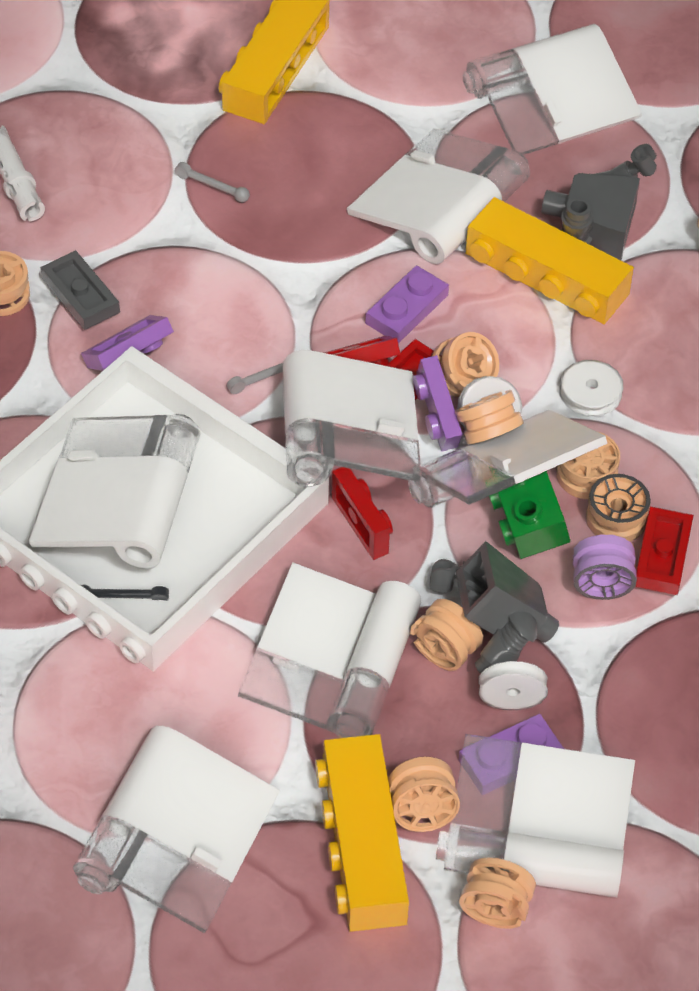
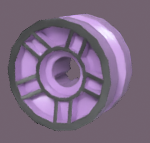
(604, 567)

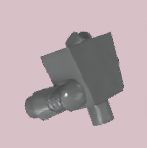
(602, 203)
(498, 600)

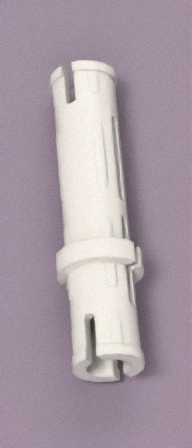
(17, 181)

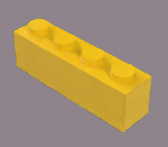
(273, 58)
(549, 260)
(364, 833)

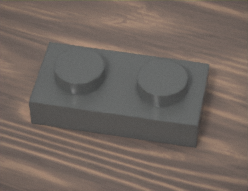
(80, 290)

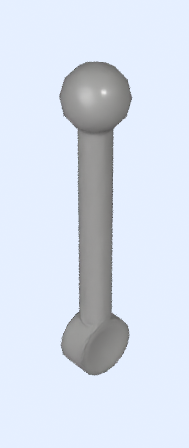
(184, 171)
(238, 384)

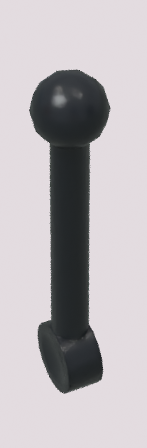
(156, 593)

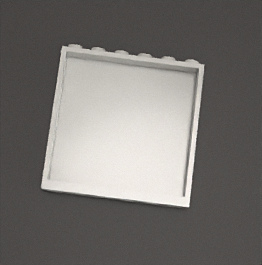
(225, 529)

